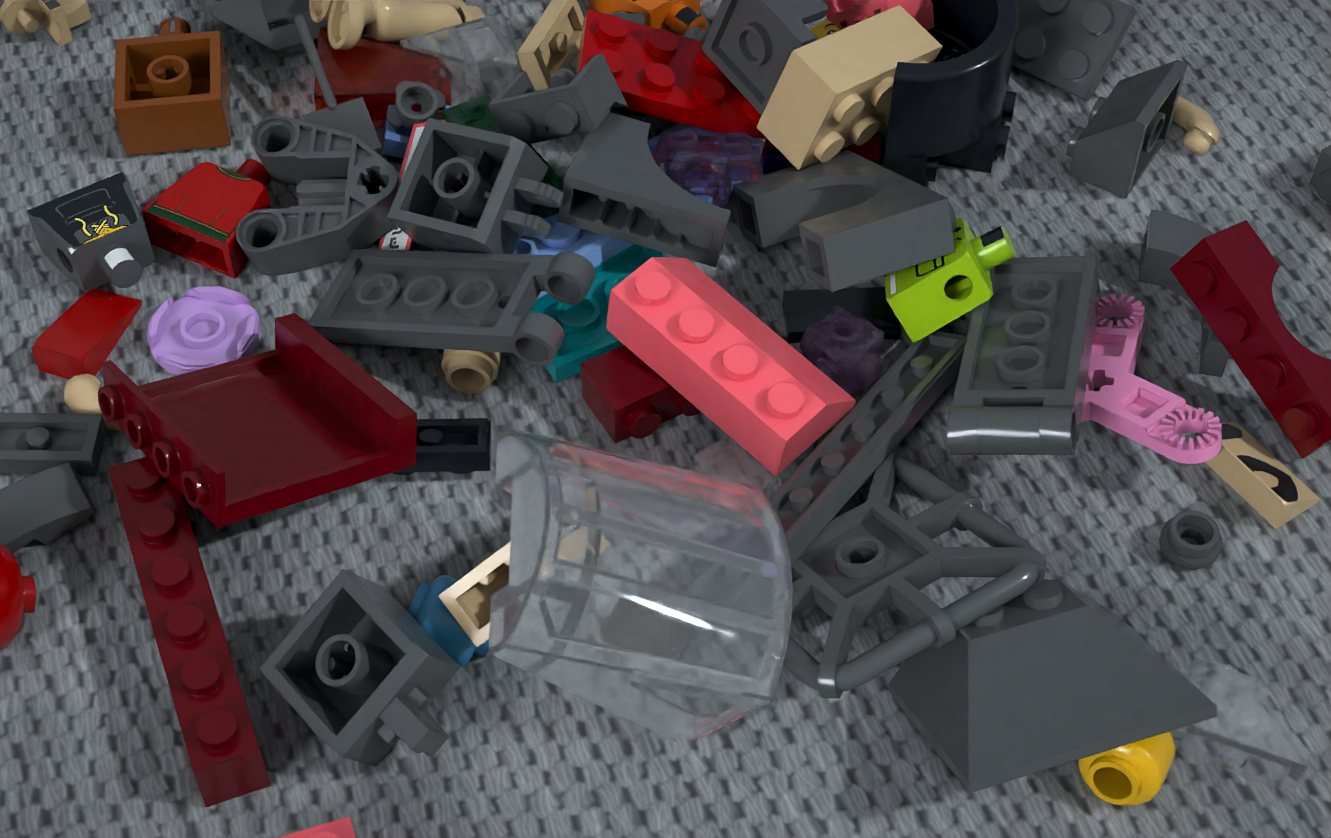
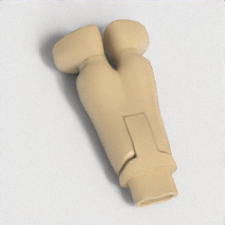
(387, 18)

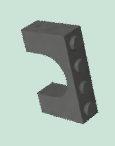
(850, 218)

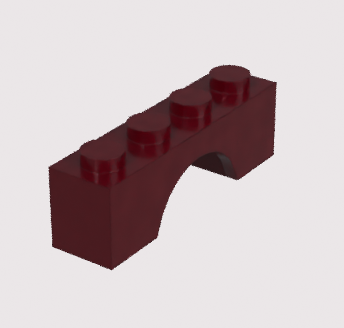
(1232, 288)

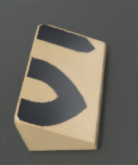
(1260, 477)

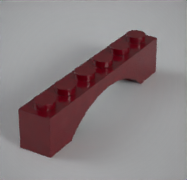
(188, 634)

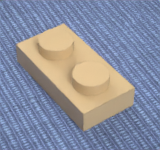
(552, 42)

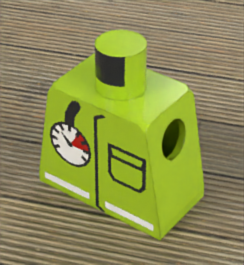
(949, 285)

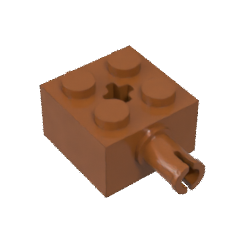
(172, 90)

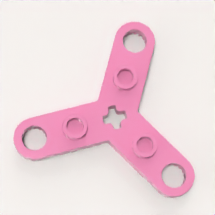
(1135, 405)

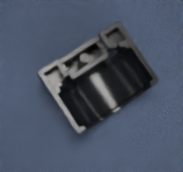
(955, 106)

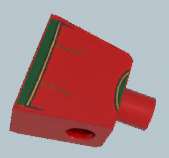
(202, 212)

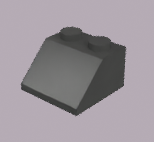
(1126, 129)

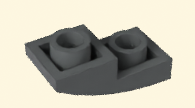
(43, 507)

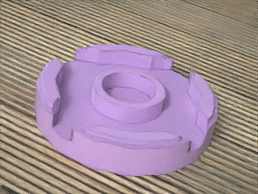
(206, 342)

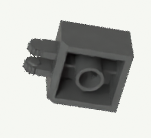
(472, 191)

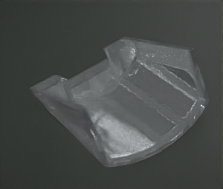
(641, 585)

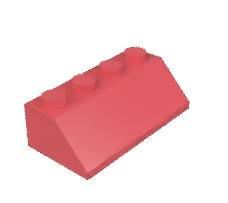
(725, 360)

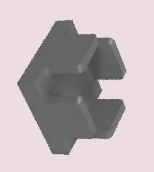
(755, 40)

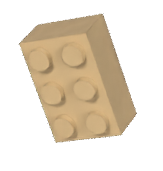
(842, 86)

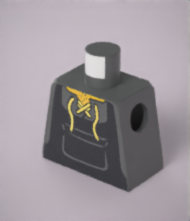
(95, 234)

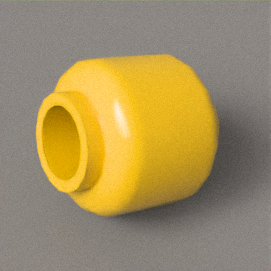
(1130, 772)

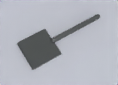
(347, 116)

